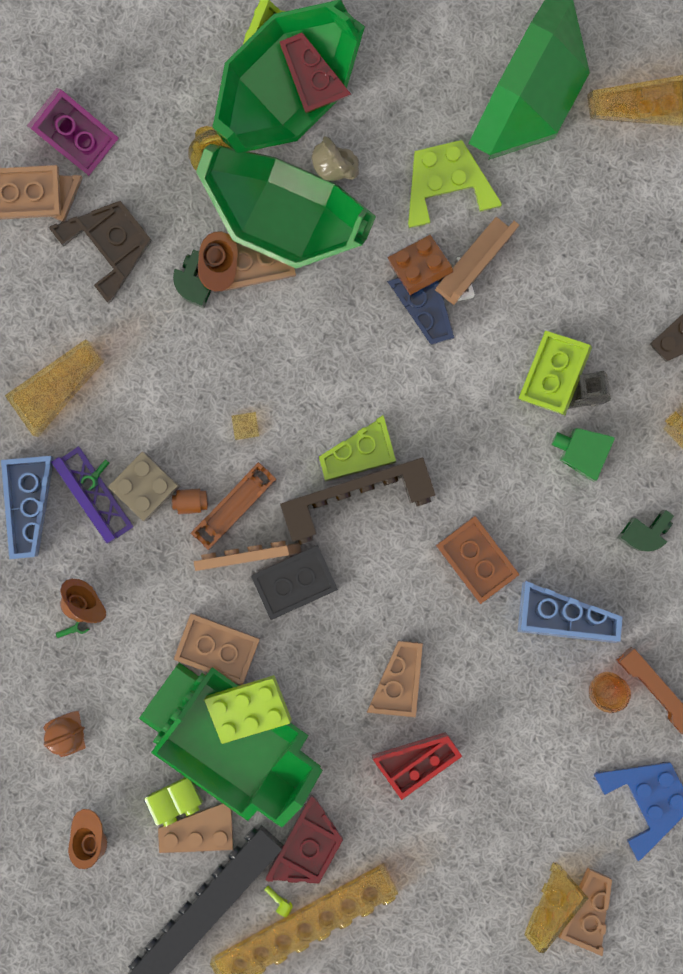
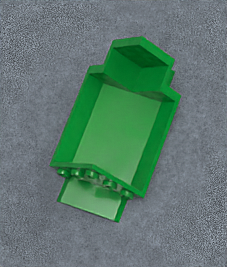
(246, 774)

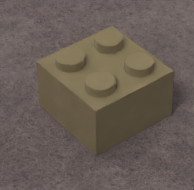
(144, 486)

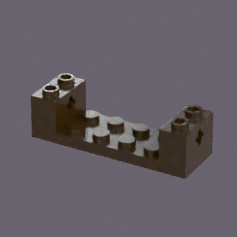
(414, 477)

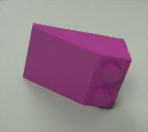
(72, 131)

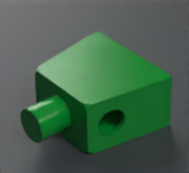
(584, 451)

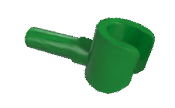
(95, 475)
(73, 629)

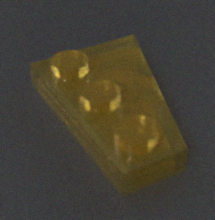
(557, 907)

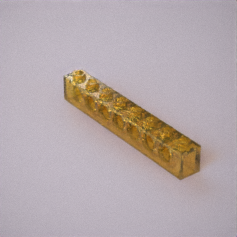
(246, 949)

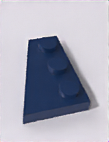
(427, 311)

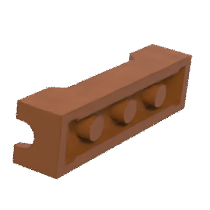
(233, 506)
(638, 667)

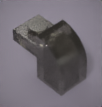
(591, 390)

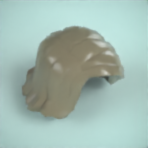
(334, 162)

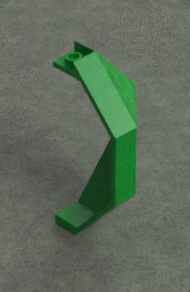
(536, 84)
(257, 92)
(281, 207)

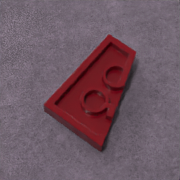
(311, 74)

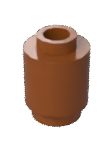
(190, 501)

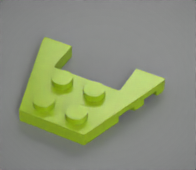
(444, 171)

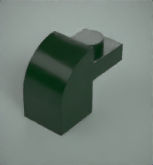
(188, 284)
(647, 538)

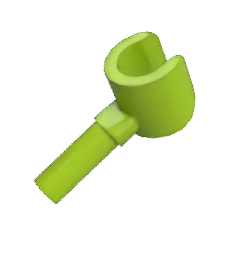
(284, 908)

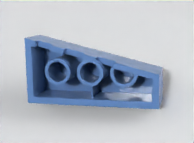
(25, 498)
(565, 616)

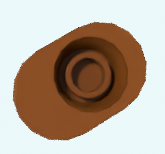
(217, 261)
(81, 602)
(64, 734)
(86, 839)

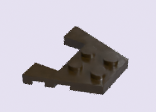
(115, 236)

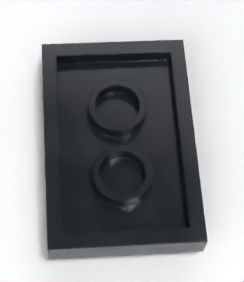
(294, 582)

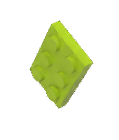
(555, 372)
(248, 709)

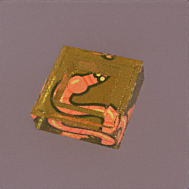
(245, 426)

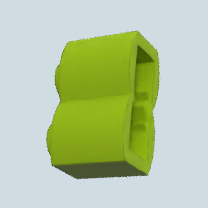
(173, 800)

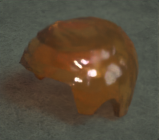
(609, 692)

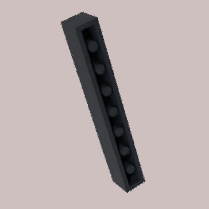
(209, 905)

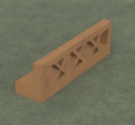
(476, 259)

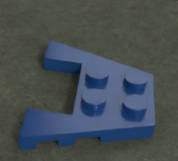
(657, 795)

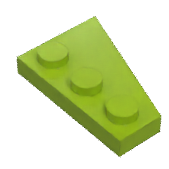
(361, 452)

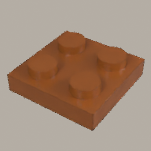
(420, 264)

